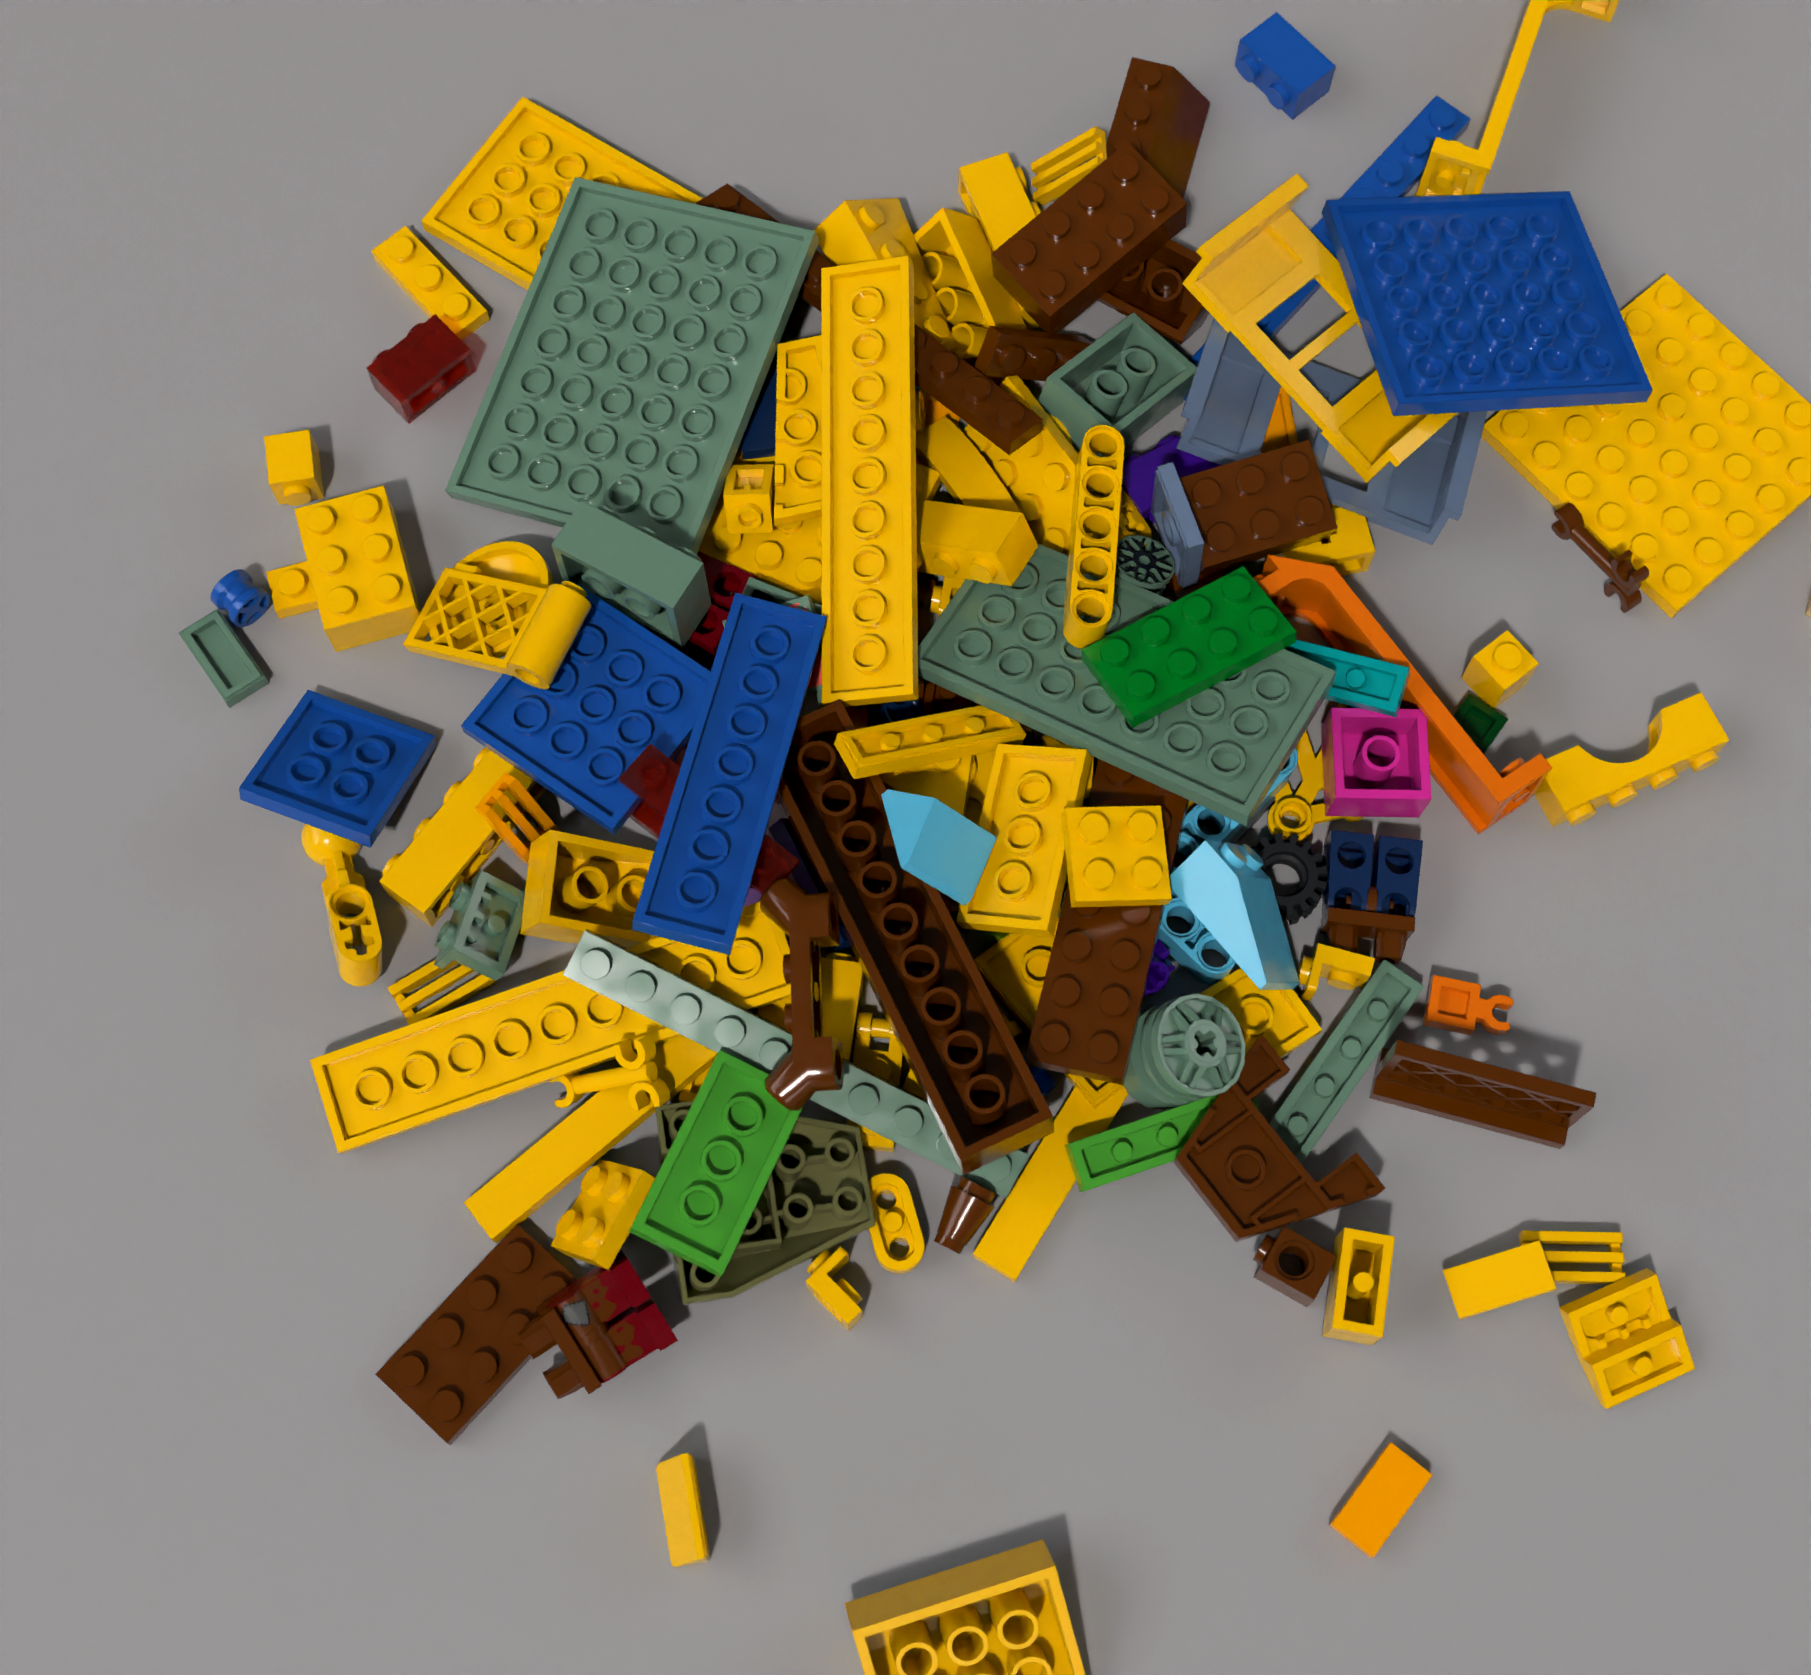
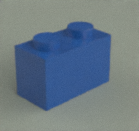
(1284, 66)

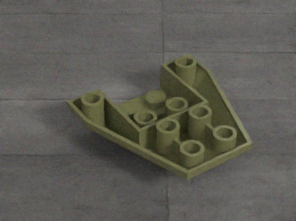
(808, 1206)

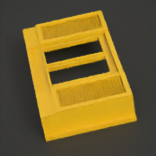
(1253, 271)

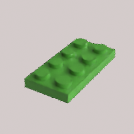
(716, 1167)

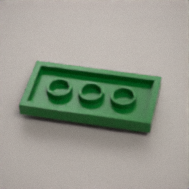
(1188, 646)

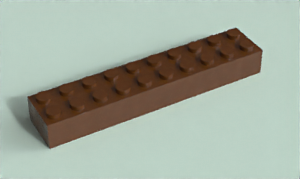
(910, 953)

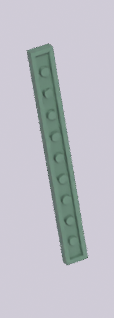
(763, 1044)

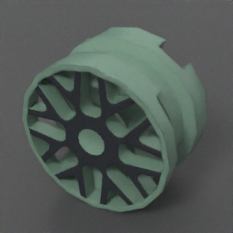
(1145, 566)

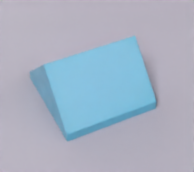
(937, 843)

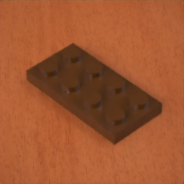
(472, 1339)

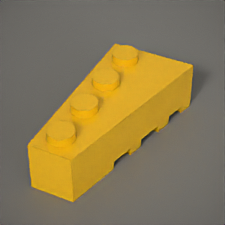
(878, 231)

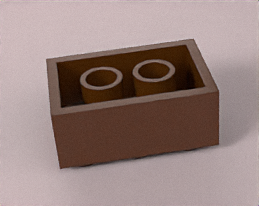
(1259, 506)

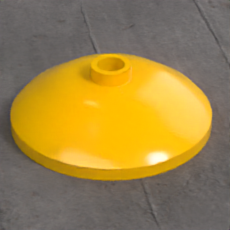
(503, 561)

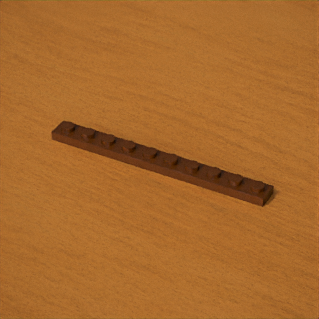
(937, 368)

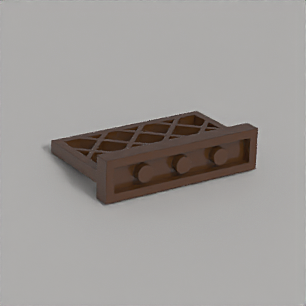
(1478, 1093)

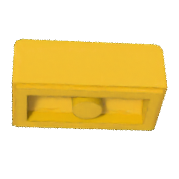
(683, 1511)

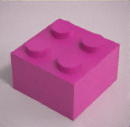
(1375, 763)

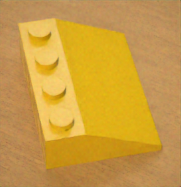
(971, 1620)

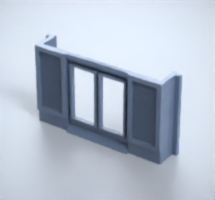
(1231, 413)

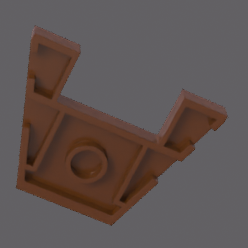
(1248, 1169)

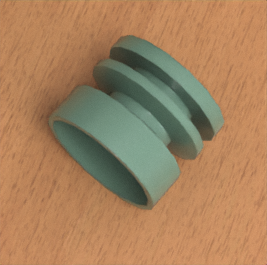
(1184, 1052)

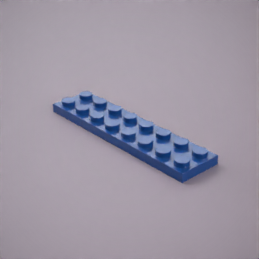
(730, 775)

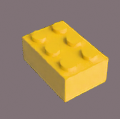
(358, 568)

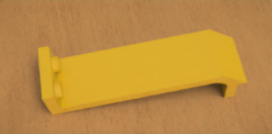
(1462, 169)

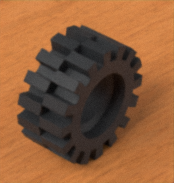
(1306, 865)

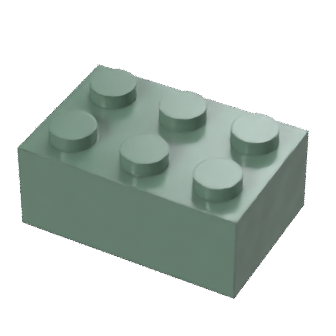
(1119, 381)
(634, 572)

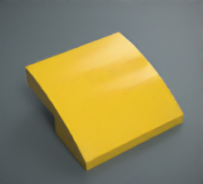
(1626, 1338)

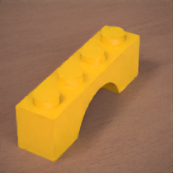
(1679, 739)

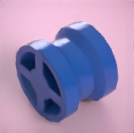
(240, 598)

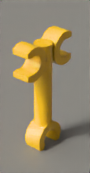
(635, 1071)

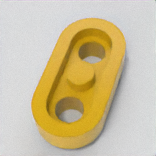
(895, 1224)

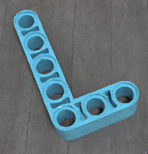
(1187, 947)

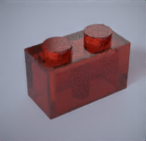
(421, 368)

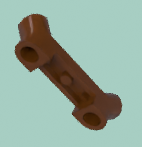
(815, 1059)

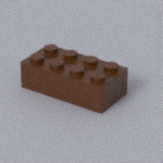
(1089, 239)

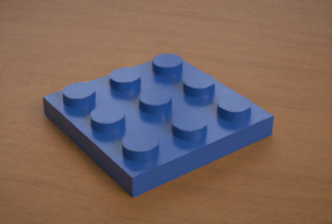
(338, 768)

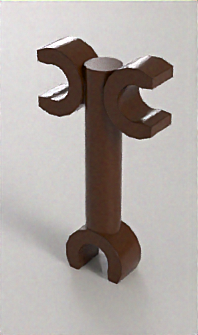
(1619, 569)

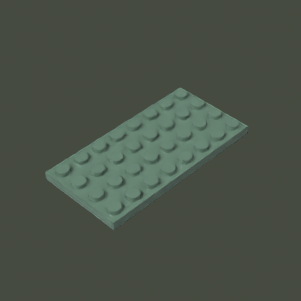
(1214, 749)

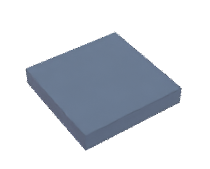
(1177, 525)

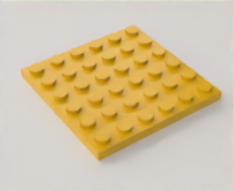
(1687, 472)

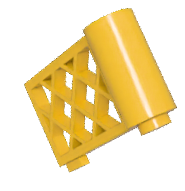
(538, 637)

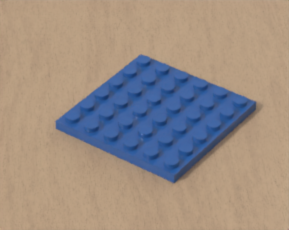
(1484, 303)

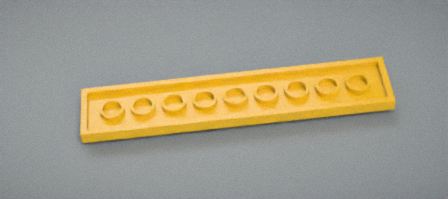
(869, 483)
(524, 1038)

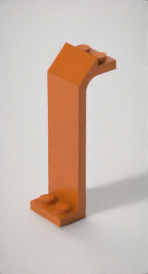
(1456, 763)

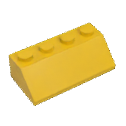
(964, 283)

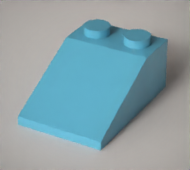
(1239, 909)

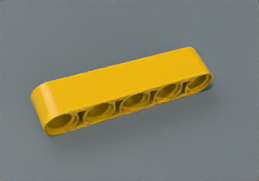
(1088, 554)

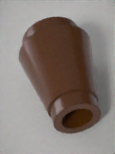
(963, 1214)

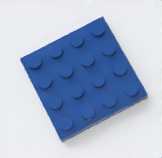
(597, 716)

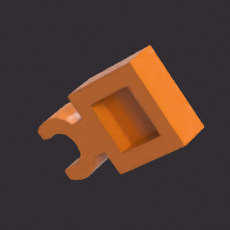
(1458, 1007)

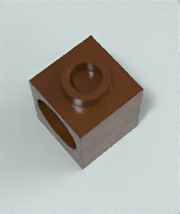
(1314, 1259)

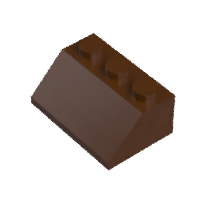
(1160, 119)
(1157, 293)

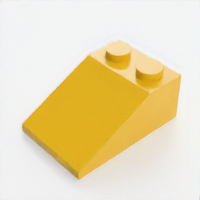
(583, 886)

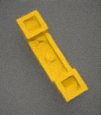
(962, 467)

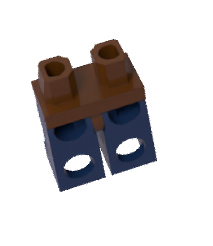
(1367, 908)

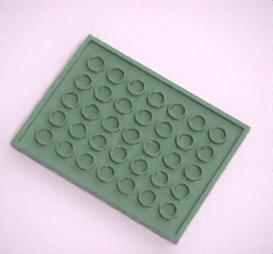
(634, 362)

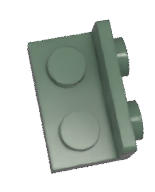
(481, 926)

